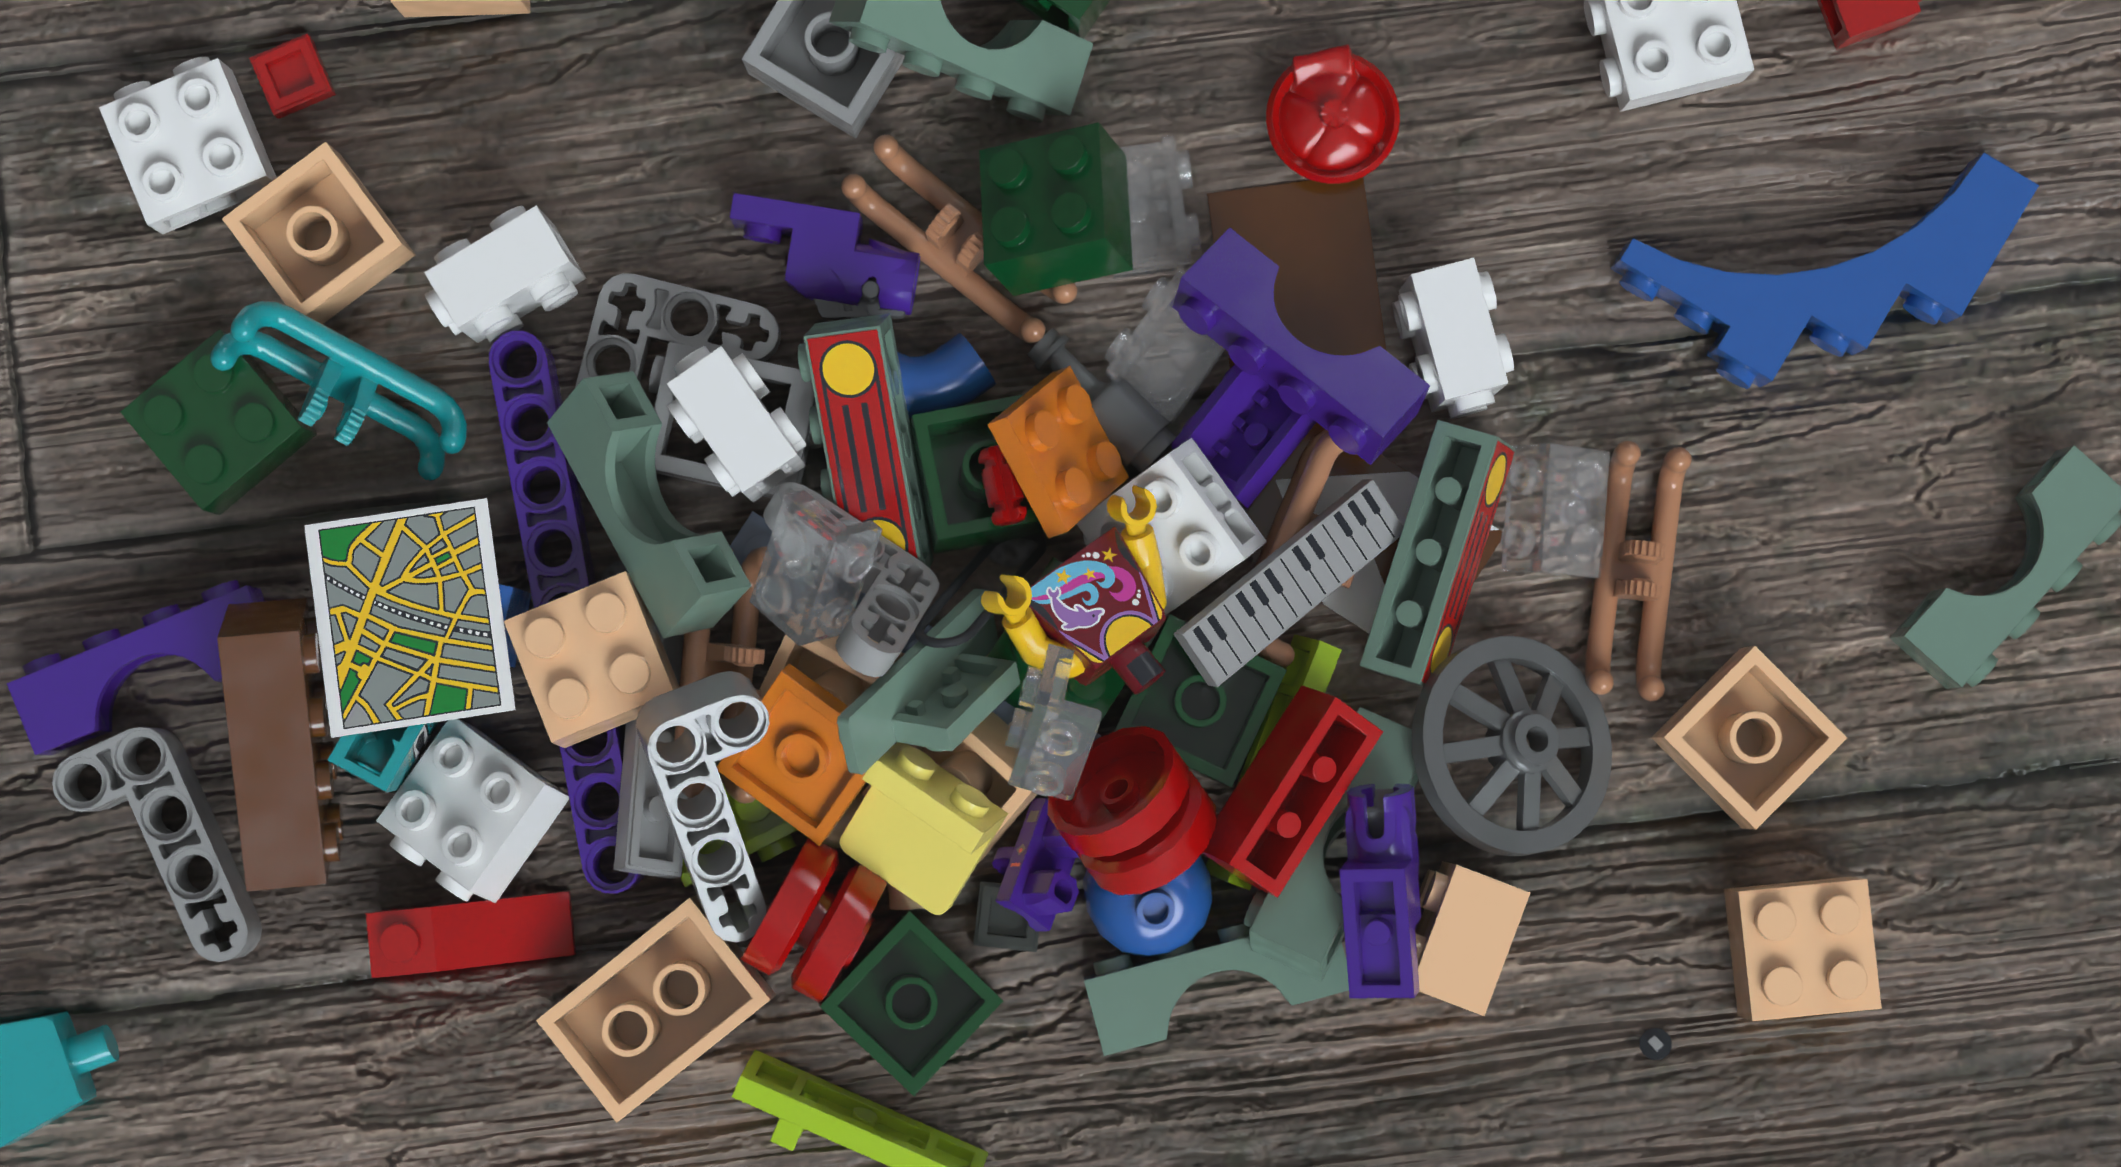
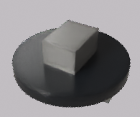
(1655, 1044)

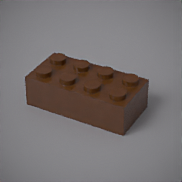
(277, 744)

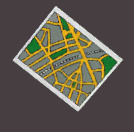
(409, 618)

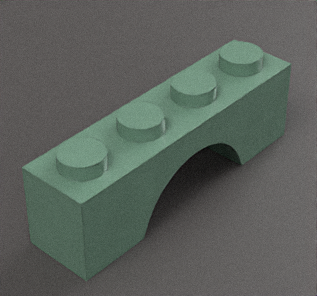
(1025, 64)
(611, 446)
(2063, 513)
(1307, 917)
(1137, 999)

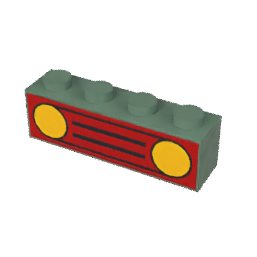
(865, 428)
(1438, 553)

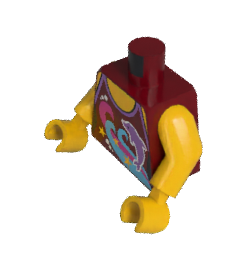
(1095, 603)

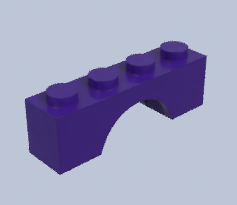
(1355, 397)
(76, 697)

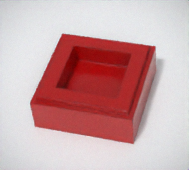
(292, 76)

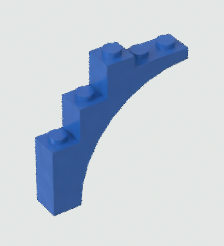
(1762, 315)

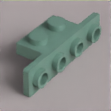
(930, 692)

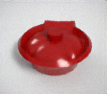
(1332, 116)

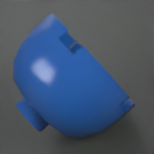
(1154, 920)

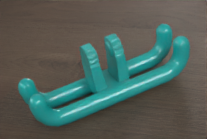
(348, 376)

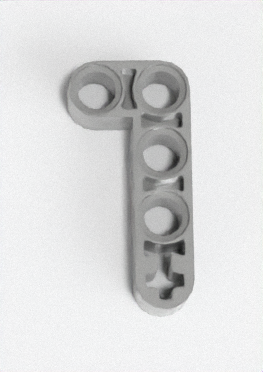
(708, 814)
(171, 850)

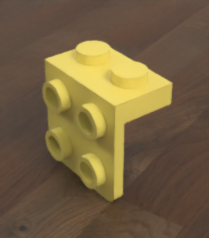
(920, 827)

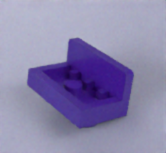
(1245, 432)

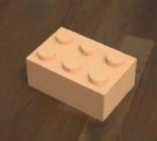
(655, 1009)

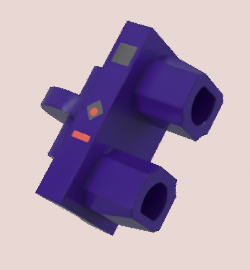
(1037, 870)

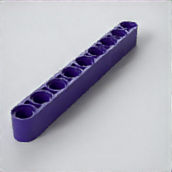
(548, 583)

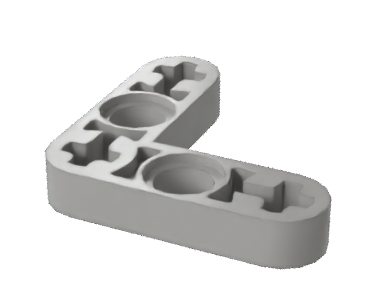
(657, 325)
(886, 610)

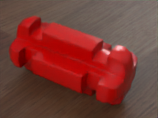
(1001, 488)

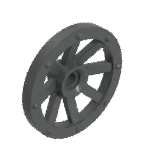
(1507, 746)

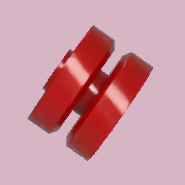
(1135, 812)
(815, 919)

